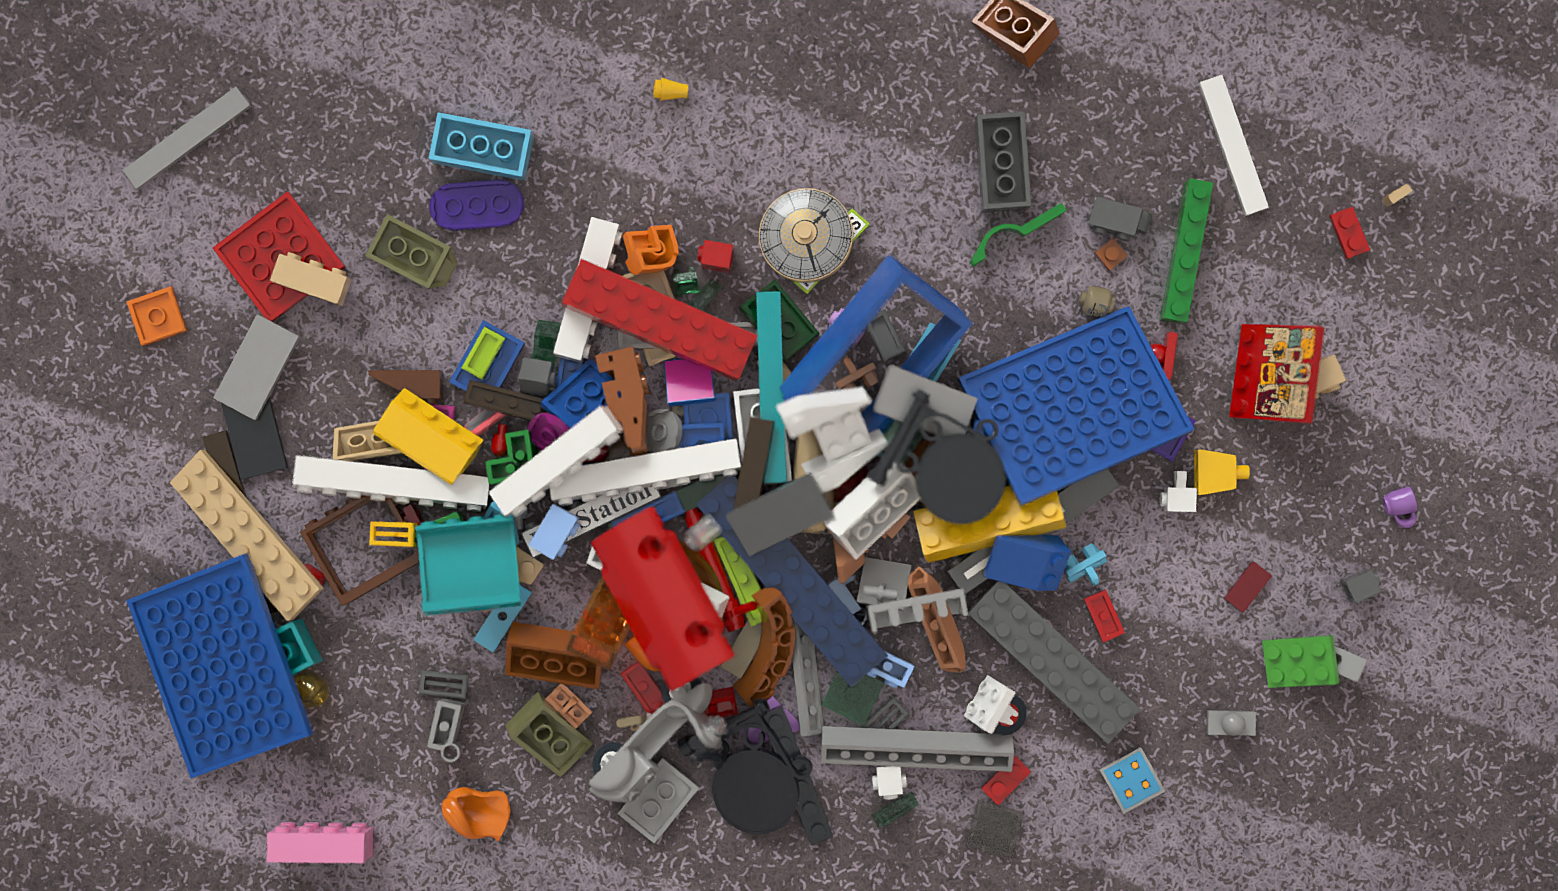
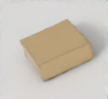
(1397, 195)

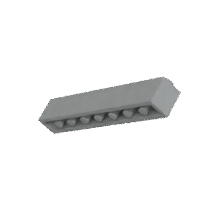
(917, 748)

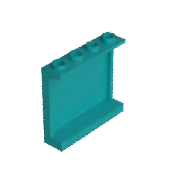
(468, 565)

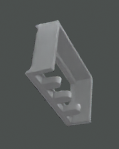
(888, 614)

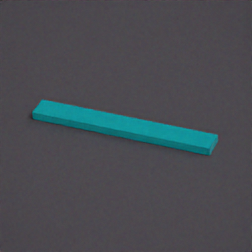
(771, 379)

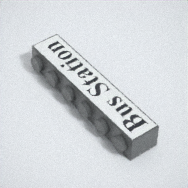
(597, 513)

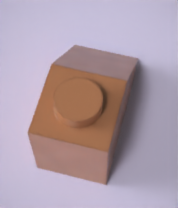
(846, 563)

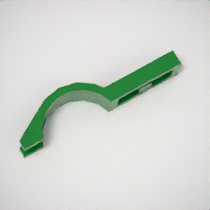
(1022, 231)

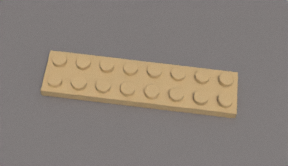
(244, 531)

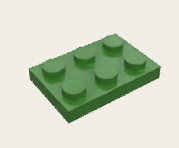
(1300, 661)

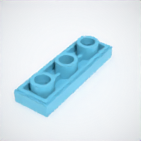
(494, 628)

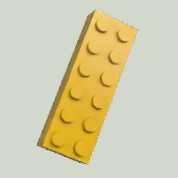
(947, 539)

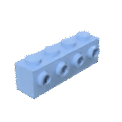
(894, 670)

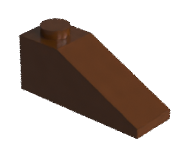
(422, 383)

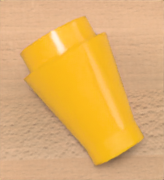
(668, 89)

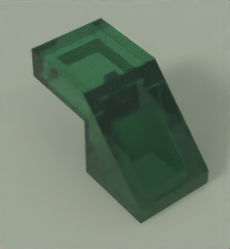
(545, 341)

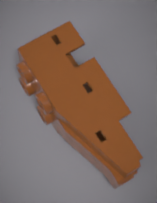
(632, 406)

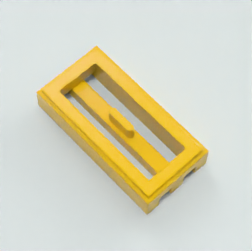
(410, 534)

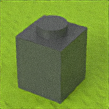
(1361, 585)

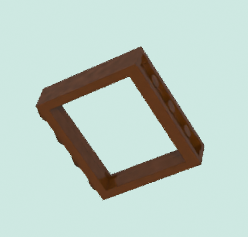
(331, 517)

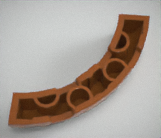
(774, 648)

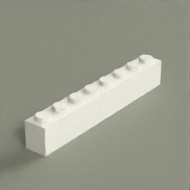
(649, 470)
(388, 482)

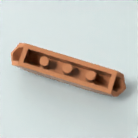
(940, 630)

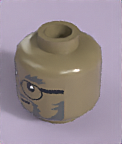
(1096, 301)

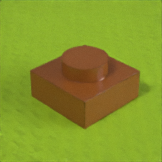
(1111, 254)

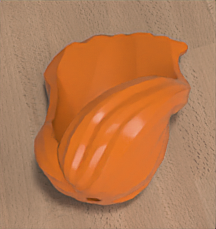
(476, 812)

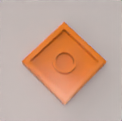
(156, 316)

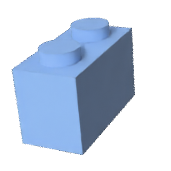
(554, 532)

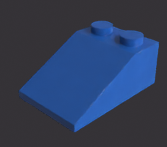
(1028, 561)

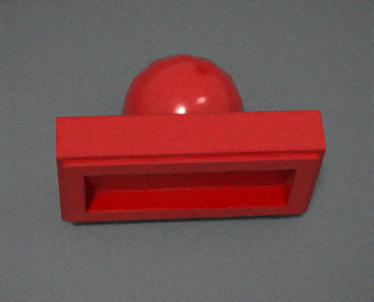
(1166, 353)

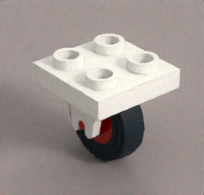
(996, 708)

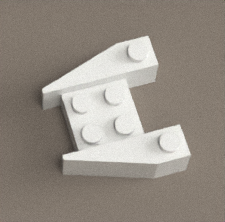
(838, 430)

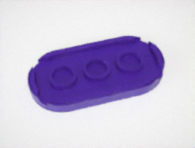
(476, 205)

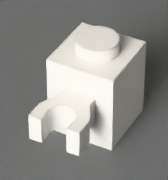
(1179, 498)

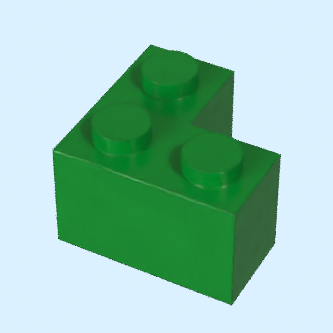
(520, 451)

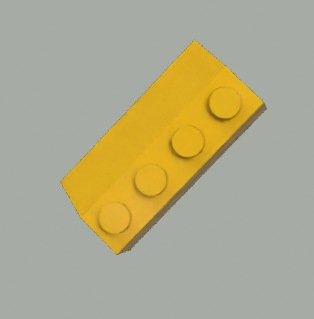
(428, 436)

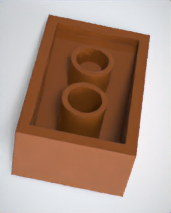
(1017, 28)

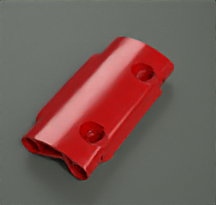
(662, 598)

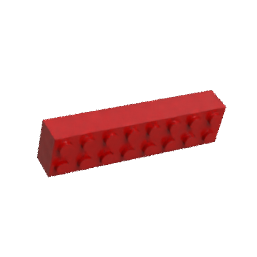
(659, 320)

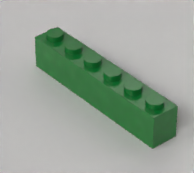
(1186, 251)

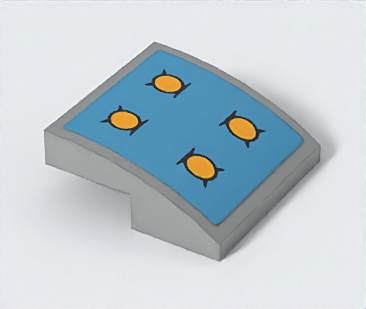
(1132, 781)

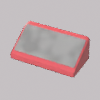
(483, 421)

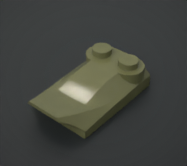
(412, 253)

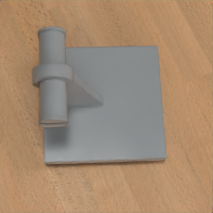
(883, 582)

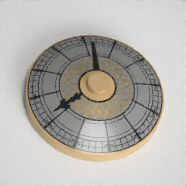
(806, 235)

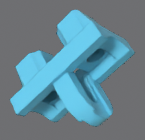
(1093, 560)

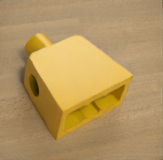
(1216, 472)

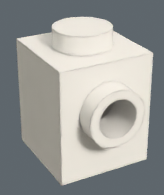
(889, 781)

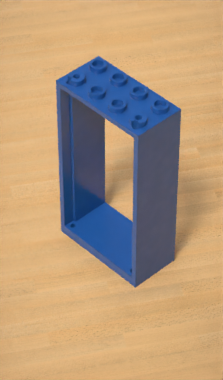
(856, 318)

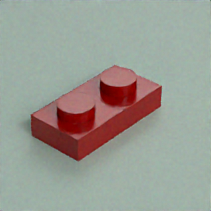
(1349, 232)
(1104, 615)
(1004, 782)

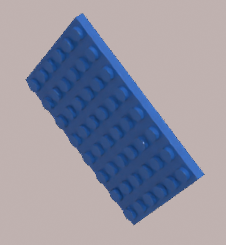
(1076, 405)
(219, 666)

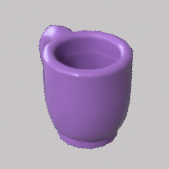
(1400, 503)

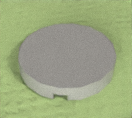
(663, 431)

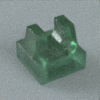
(685, 282)

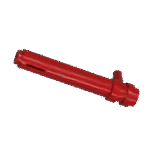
(734, 612)

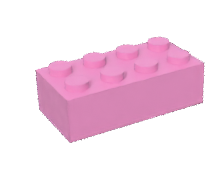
(320, 843)

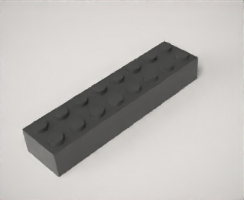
(1053, 660)

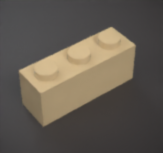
(311, 278)

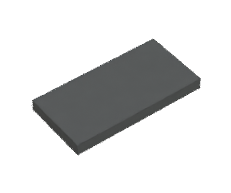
(780, 514)

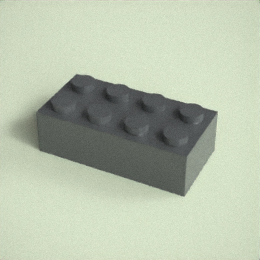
(1002, 162)

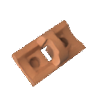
(866, 373)
(577, 713)

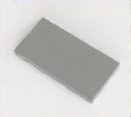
(256, 367)
(896, 400)

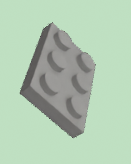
(659, 801)

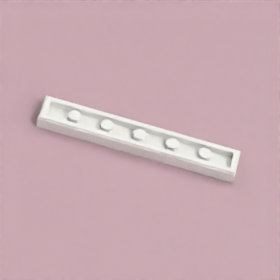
(1233, 145)

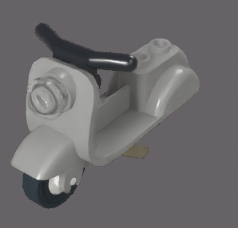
(626, 768)

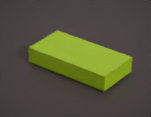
(483, 353)

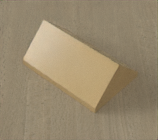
(359, 443)

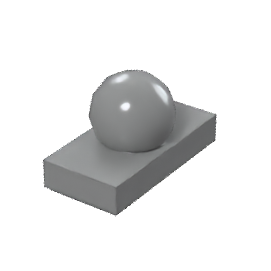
(1231, 722)

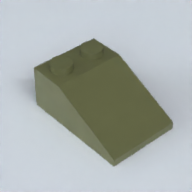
(547, 735)

